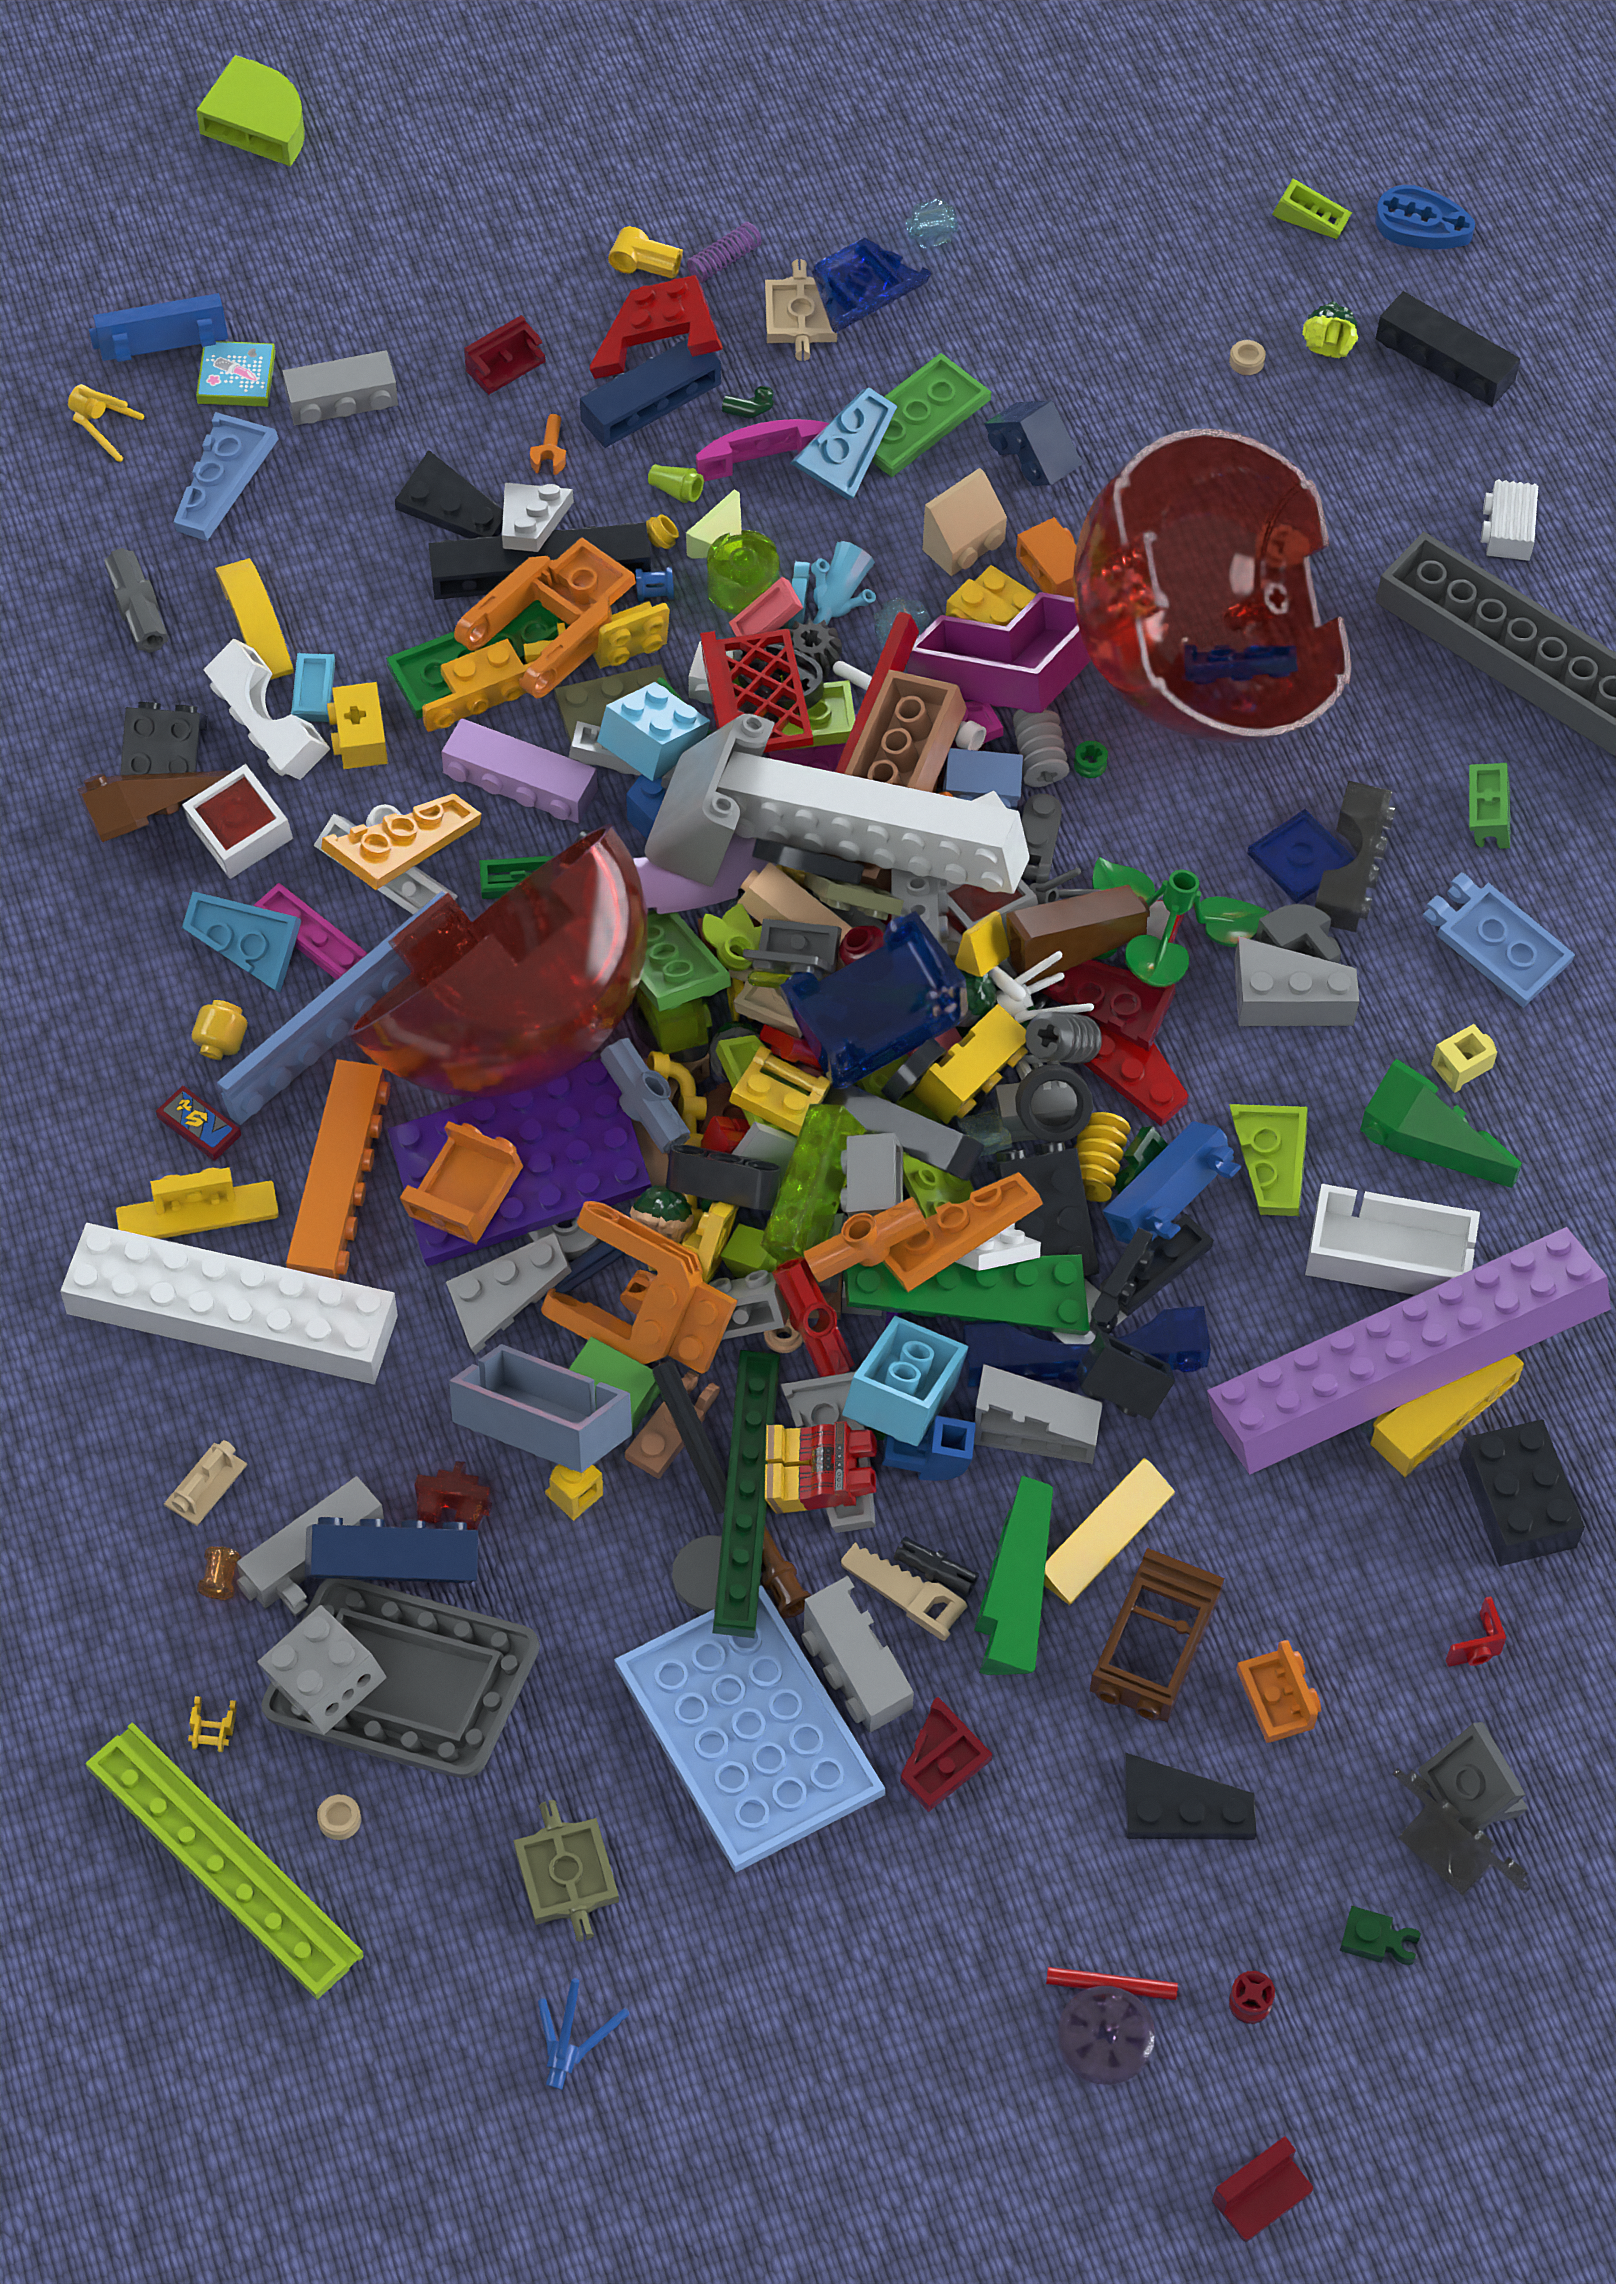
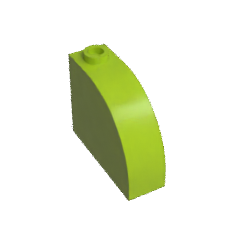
(254, 111)

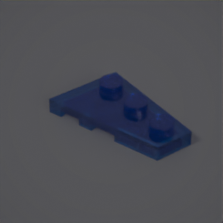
(1240, 666)

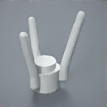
(1019, 1009)

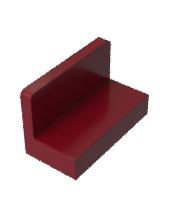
(1262, 2190)

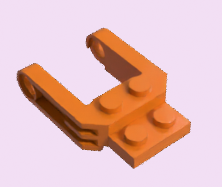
(574, 588)
(678, 1312)

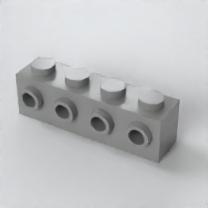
(925, 898)

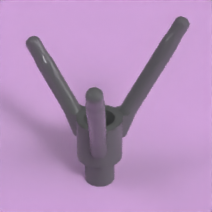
(1049, 893)

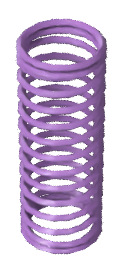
(747, 240)

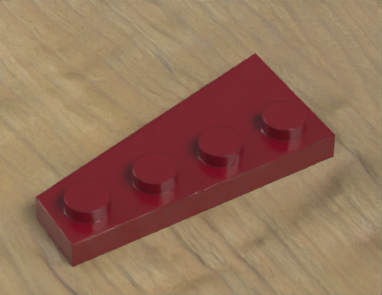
(1118, 997)

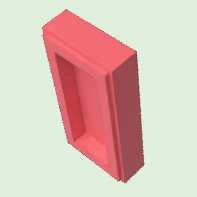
(768, 611)

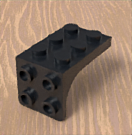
(1063, 1219)

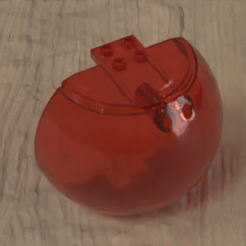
(1206, 550)
(522, 984)

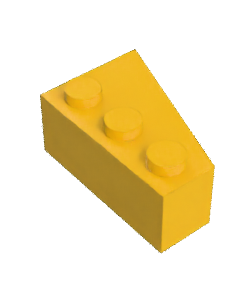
(973, 1065)

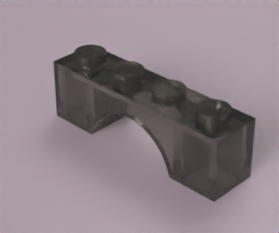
(1360, 821)

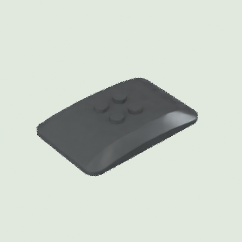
(445, 1682)

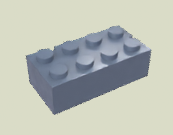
(541, 1408)

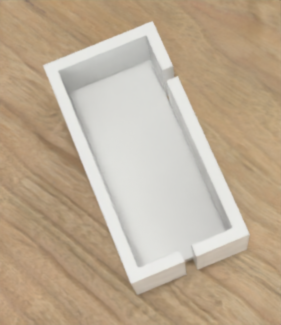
(1392, 1243)

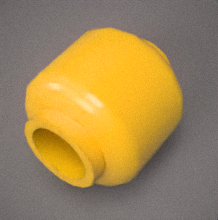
(219, 1029)

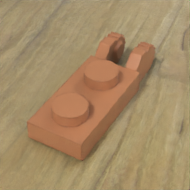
(659, 1439)

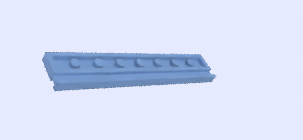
(313, 1030)

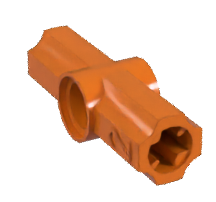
(865, 1239)

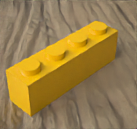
(1429, 1421)

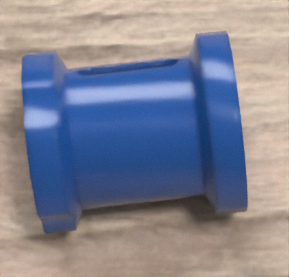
(663, 590)

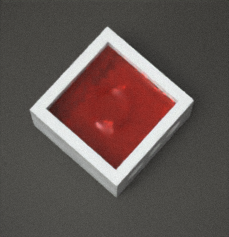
(237, 821)

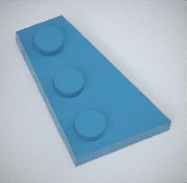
(847, 444)
(245, 934)

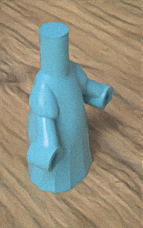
(842, 578)

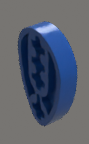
(1422, 203)

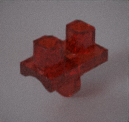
(452, 1491)

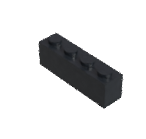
(1447, 349)

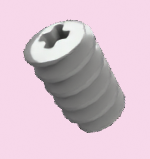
(1041, 747)

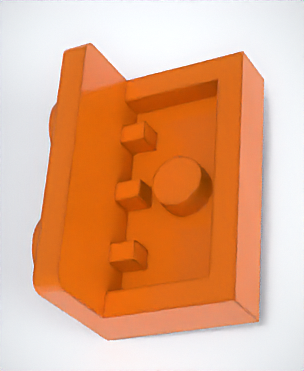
(1279, 1693)

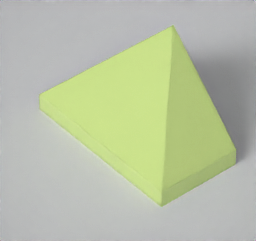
(719, 521)

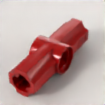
(802, 1297)

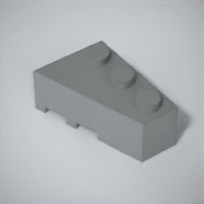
(1035, 1417)

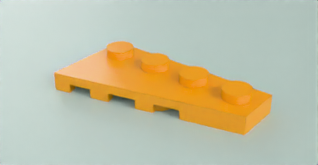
(401, 841)

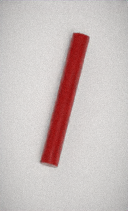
(1134, 1985)

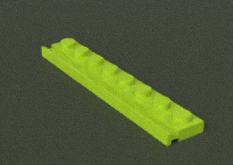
(224, 1860)

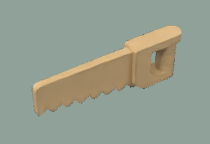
(905, 1590)

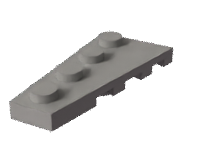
(823, 1402)

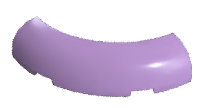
(674, 893)

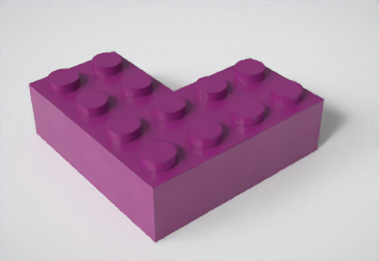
(1008, 664)

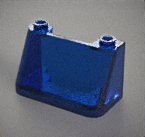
(878, 1003)

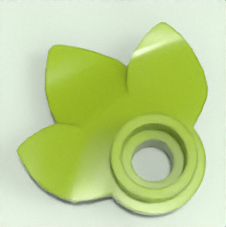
(733, 934)

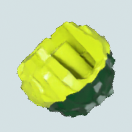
(1330, 330)

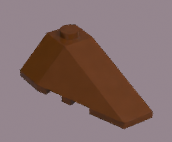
(124, 801)

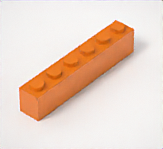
(338, 1170)

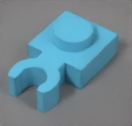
(800, 585)

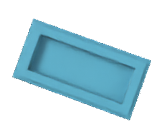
(313, 686)

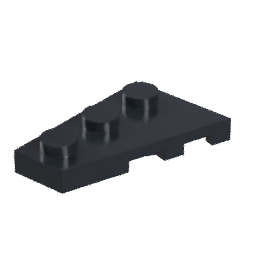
(448, 501)
(1183, 1805)

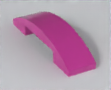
(755, 442)

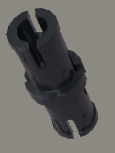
(936, 1566)

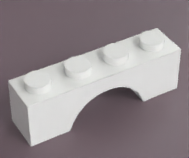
(242, 680)

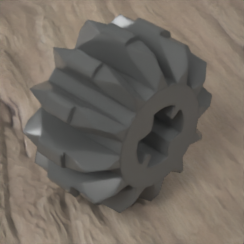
(817, 642)

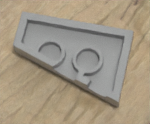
(532, 514)
(501, 1288)

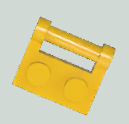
(773, 1099)

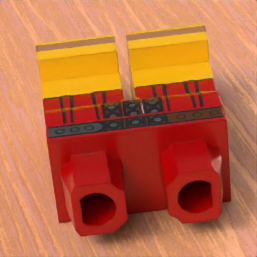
(817, 1466)

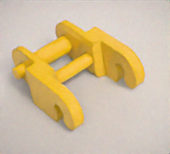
(226, 1726)

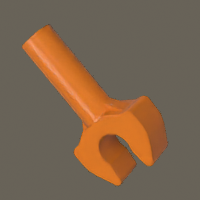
(549, 448)

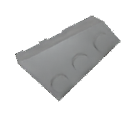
(1292, 988)
(855, 1657)

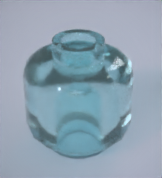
(932, 223)

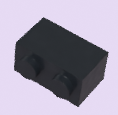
(1124, 1376)

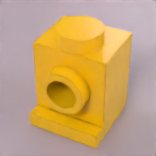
(569, 1485)

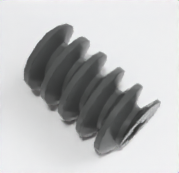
(1063, 1037)

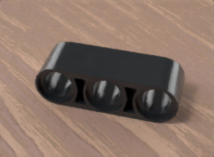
(723, 1177)

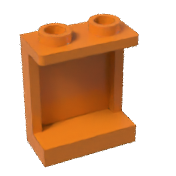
(464, 1183)

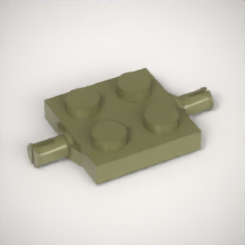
(566, 1871)

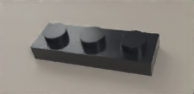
(1169, 1261)

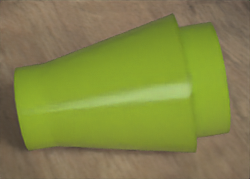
(678, 482)

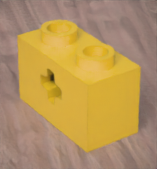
(359, 725)

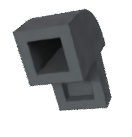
(1300, 930)

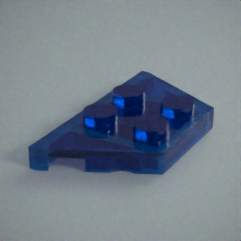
(862, 281)

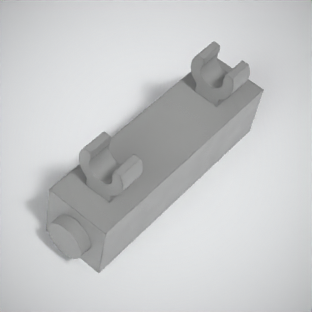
(279, 1563)

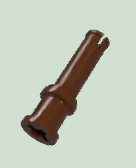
(781, 1580)

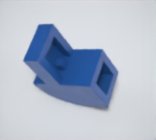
(940, 1455)

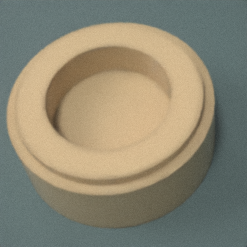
(1247, 357)
(339, 1817)

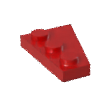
(1139, 1076)

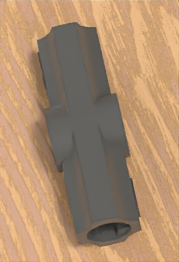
(136, 600)

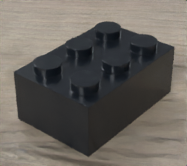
(1521, 1492)

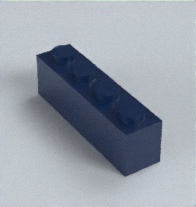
(648, 392)
(391, 1553)

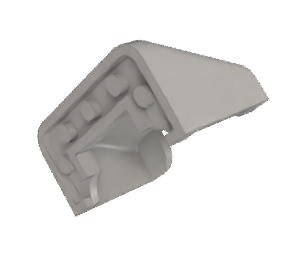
(695, 818)

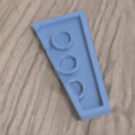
(227, 465)

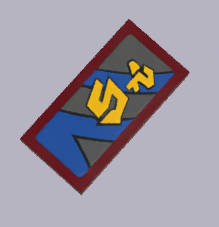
(198, 1123)

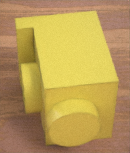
(1464, 1057)

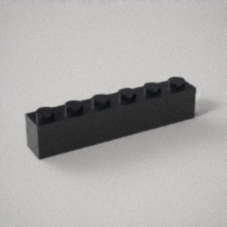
(482, 563)

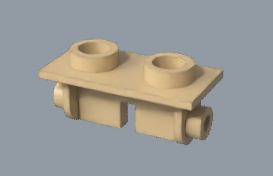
(206, 1483)

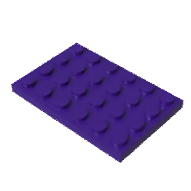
(571, 1148)

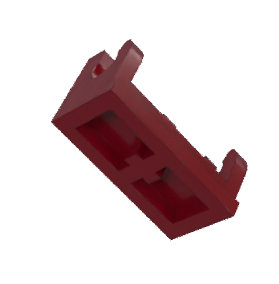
(504, 355)

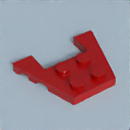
(657, 314)

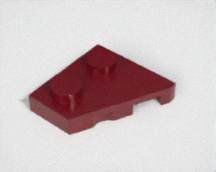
(942, 1757)

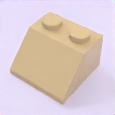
(963, 523)

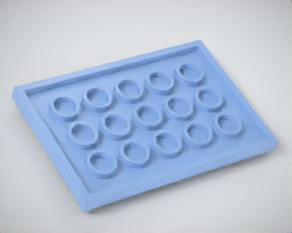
(749, 1733)

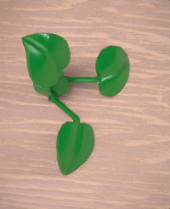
(1163, 962)

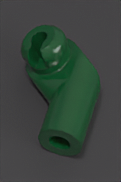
(751, 407)

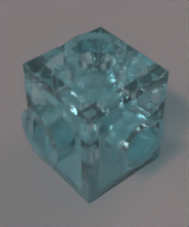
(886, 617)

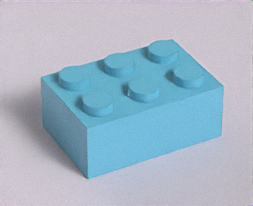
(905, 1381)

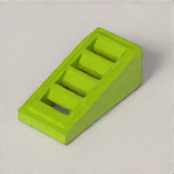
(1298, 198)

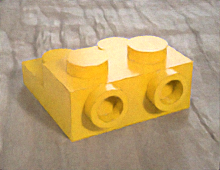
(989, 599)
(711, 1237)

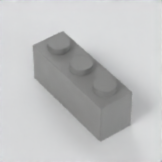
(340, 387)

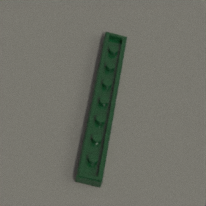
(745, 1496)

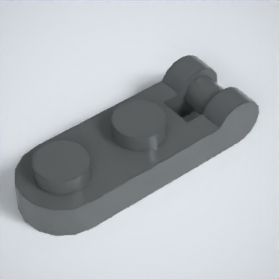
(1041, 828)

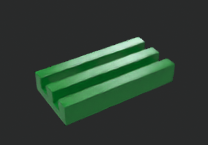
(497, 885)

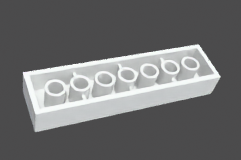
(877, 822)
(229, 1303)

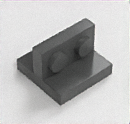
(1475, 1779)

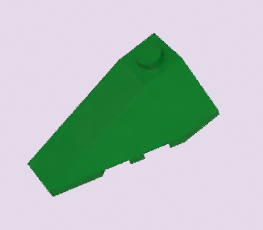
(1420, 1125)

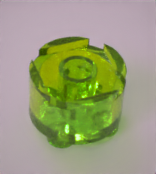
(741, 569)

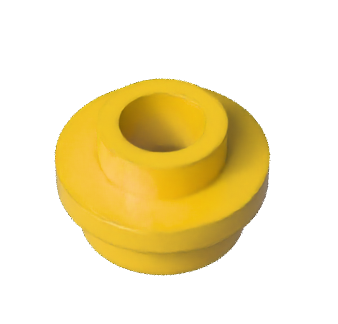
(662, 531)

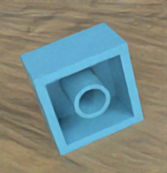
(651, 729)

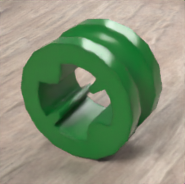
(1094, 749)

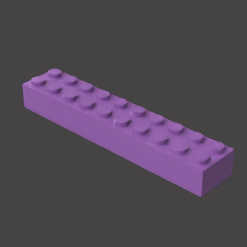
(1409, 1350)

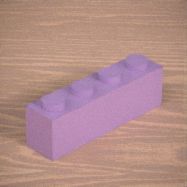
(519, 771)

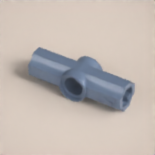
(644, 1095)

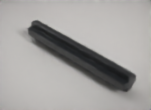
(692, 1433)

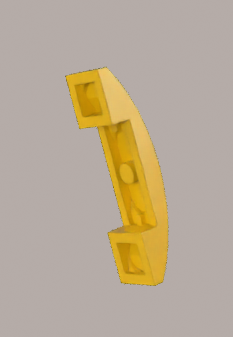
(255, 615)

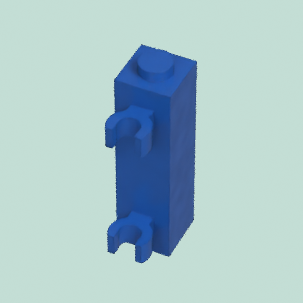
(159, 327)
(1171, 1183)

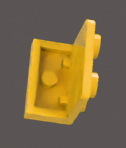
(632, 633)

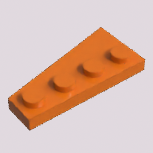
(961, 1229)

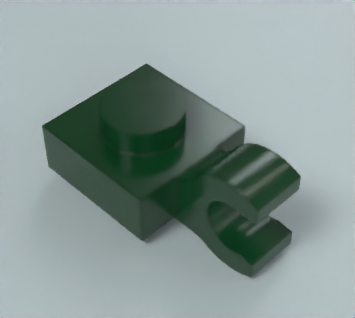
(1140, 1154)

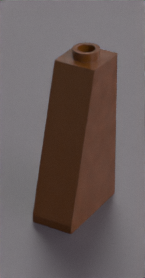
(1075, 927)

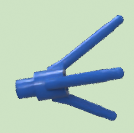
(561, 2053)

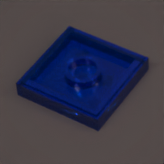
(1299, 855)

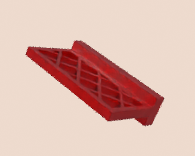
(723, 690)

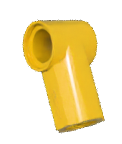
(635, 251)

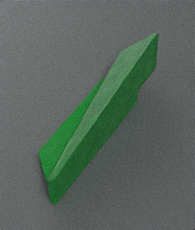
(1016, 1583)

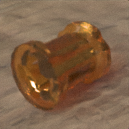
(219, 1573)

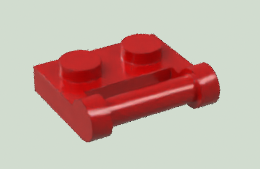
(789, 1047)

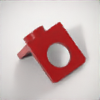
(1482, 1649)

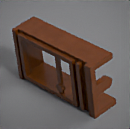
(1176, 1582)

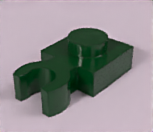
(1371, 1935)

